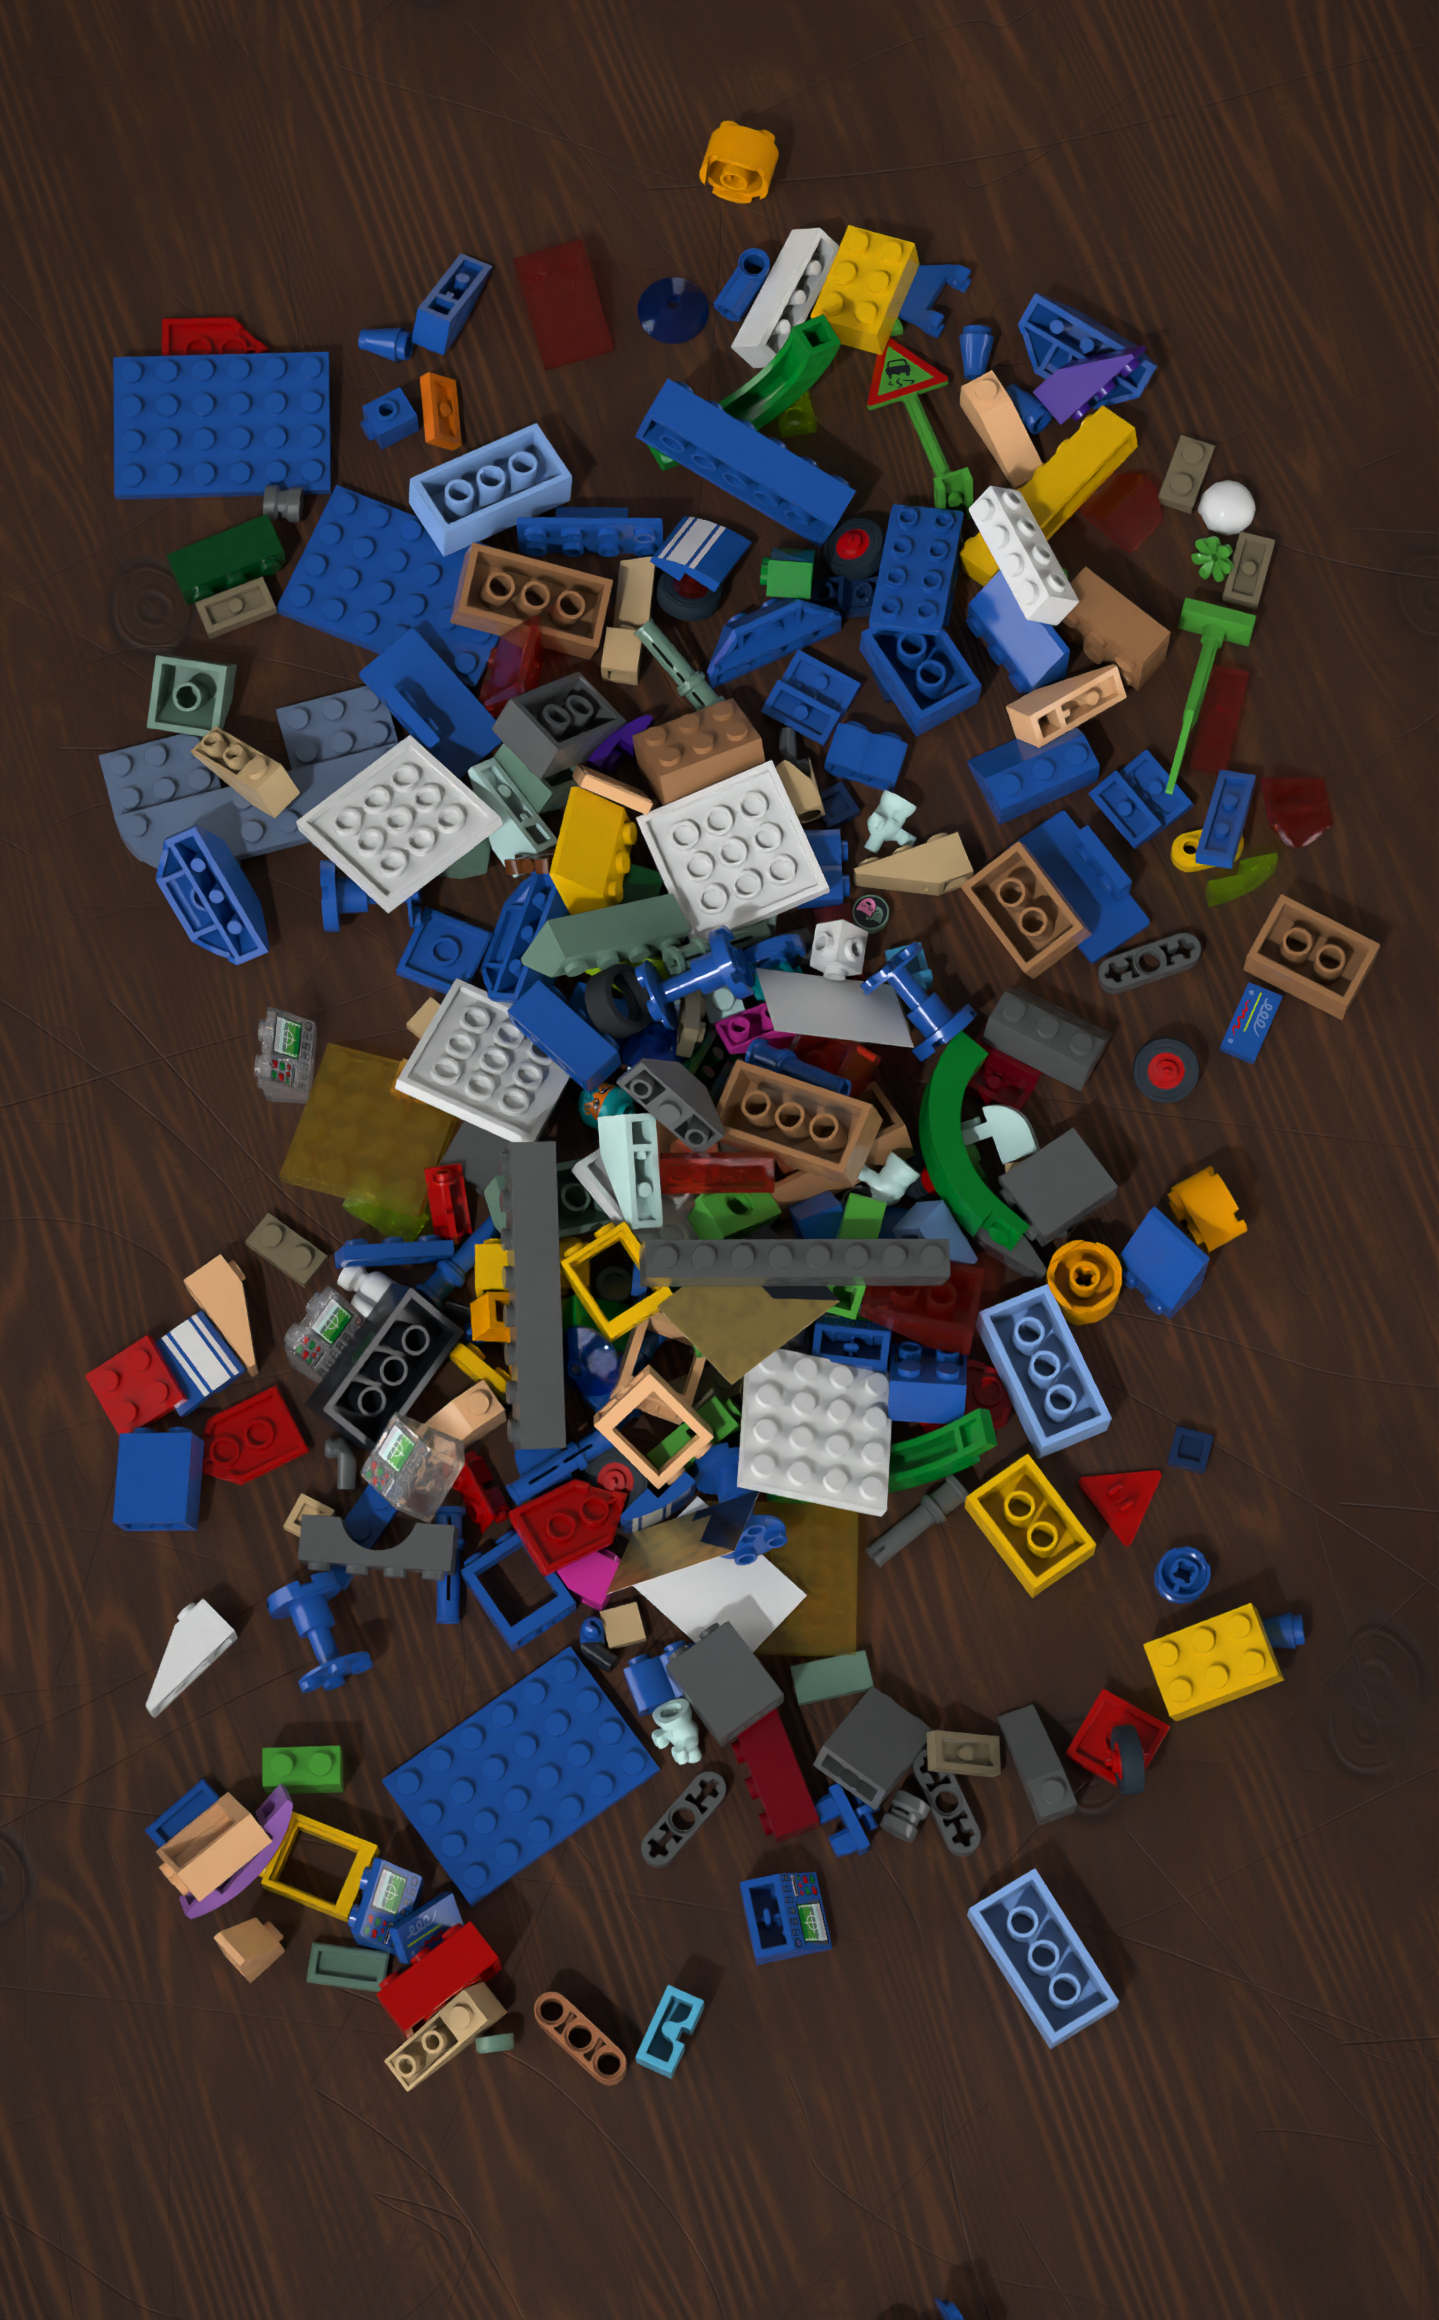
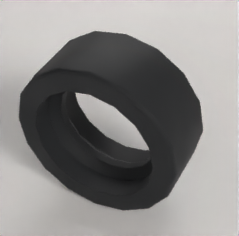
(603, 1009)

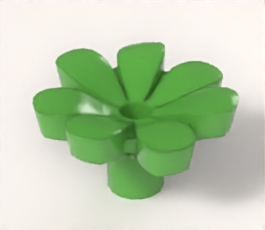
(1213, 558)

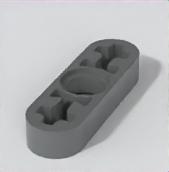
(1177, 962)
(948, 1833)
(658, 1835)

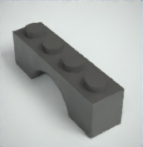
(427, 1550)

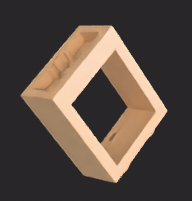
(630, 1397)
(653, 1403)
(212, 1848)

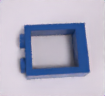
(535, 1623)

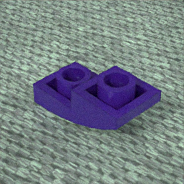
(608, 754)

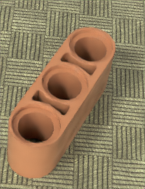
(574, 2020)

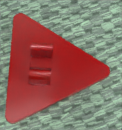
(1122, 1499)

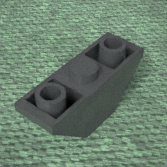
(675, 1100)

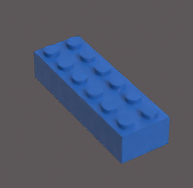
(745, 462)

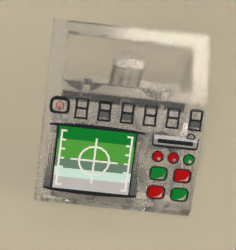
(288, 1056)
(322, 1334)
(414, 1466)

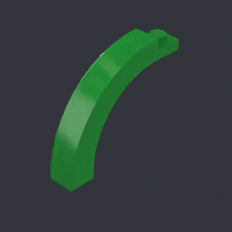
(782, 380)
(945, 1151)
(934, 1453)

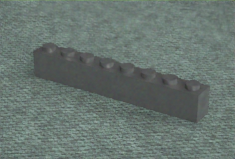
(794, 1262)
(534, 1295)

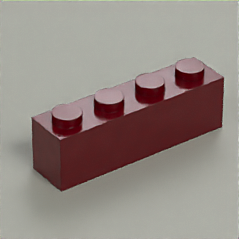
(775, 1779)

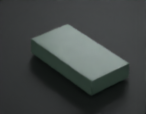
(831, 1678)
(347, 1967)

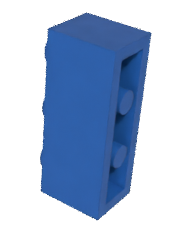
(565, 1036)

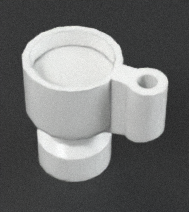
(368, 1286)

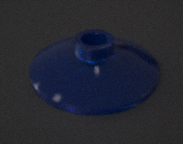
(676, 324)
(651, 1043)
(589, 1361)

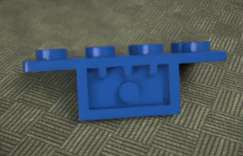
(589, 531)
(917, 570)
(432, 703)
(1089, 882)

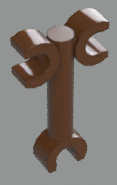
(526, 863)

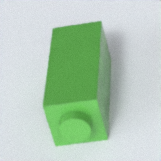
(719, 1413)

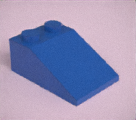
(1163, 1264)

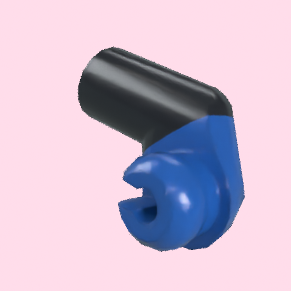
(462, 1313)
(593, 1644)

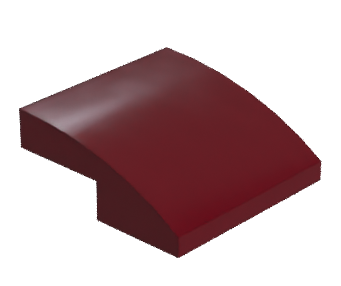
(1002, 1078)

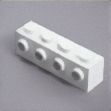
(786, 295)
(1023, 555)

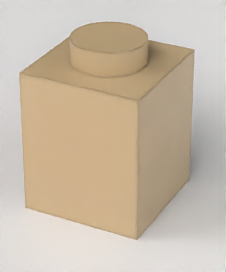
(621, 655)

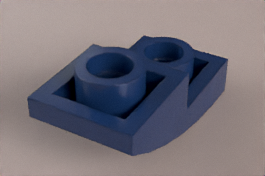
(846, 596)

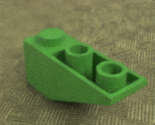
(859, 1221)

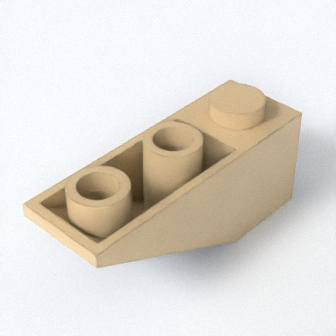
(247, 771)
(923, 869)
(445, 2035)

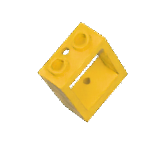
(579, 1254)
(350, 1892)

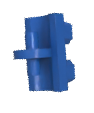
(852, 1837)

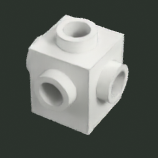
(838, 949)

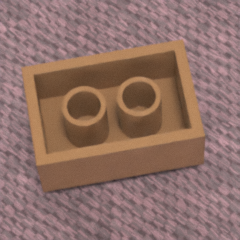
(1114, 630)
(697, 750)
(1026, 910)
(1311, 957)

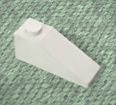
(192, 1648)

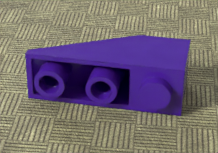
(1080, 380)

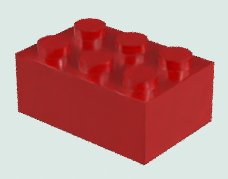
(437, 1977)

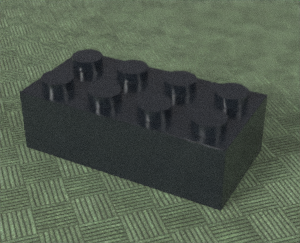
(384, 1366)

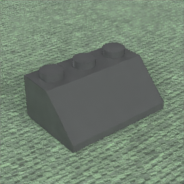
(1046, 1036)

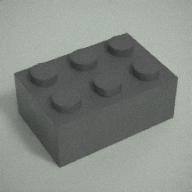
(557, 724)

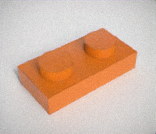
(440, 411)

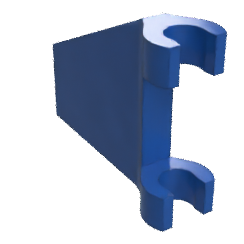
(925, 291)

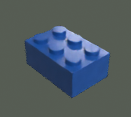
(921, 675)

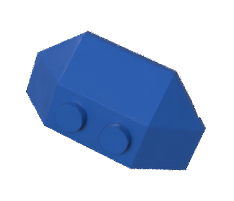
(1061, 334)
(769, 635)
(212, 895)
(516, 928)

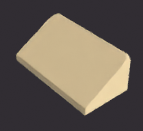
(634, 592)

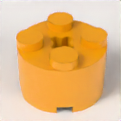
(739, 162)
(1207, 1210)
(1084, 1261)

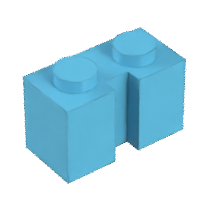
(661, 2045)

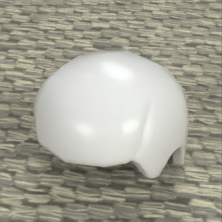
(1227, 507)

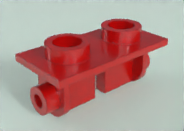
(448, 1201)
(481, 1504)

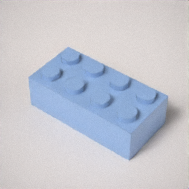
(490, 489)
(1043, 1371)
(1042, 1958)

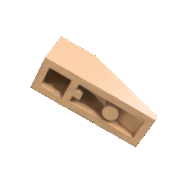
(1000, 428)
(1064, 705)
(223, 1298)
(470, 1415)
(251, 1946)

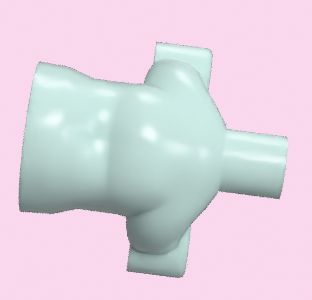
(887, 822)
(891, 1181)
(679, 1729)

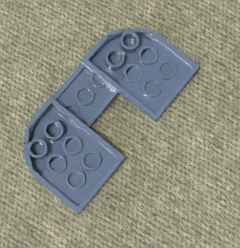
(167, 789)

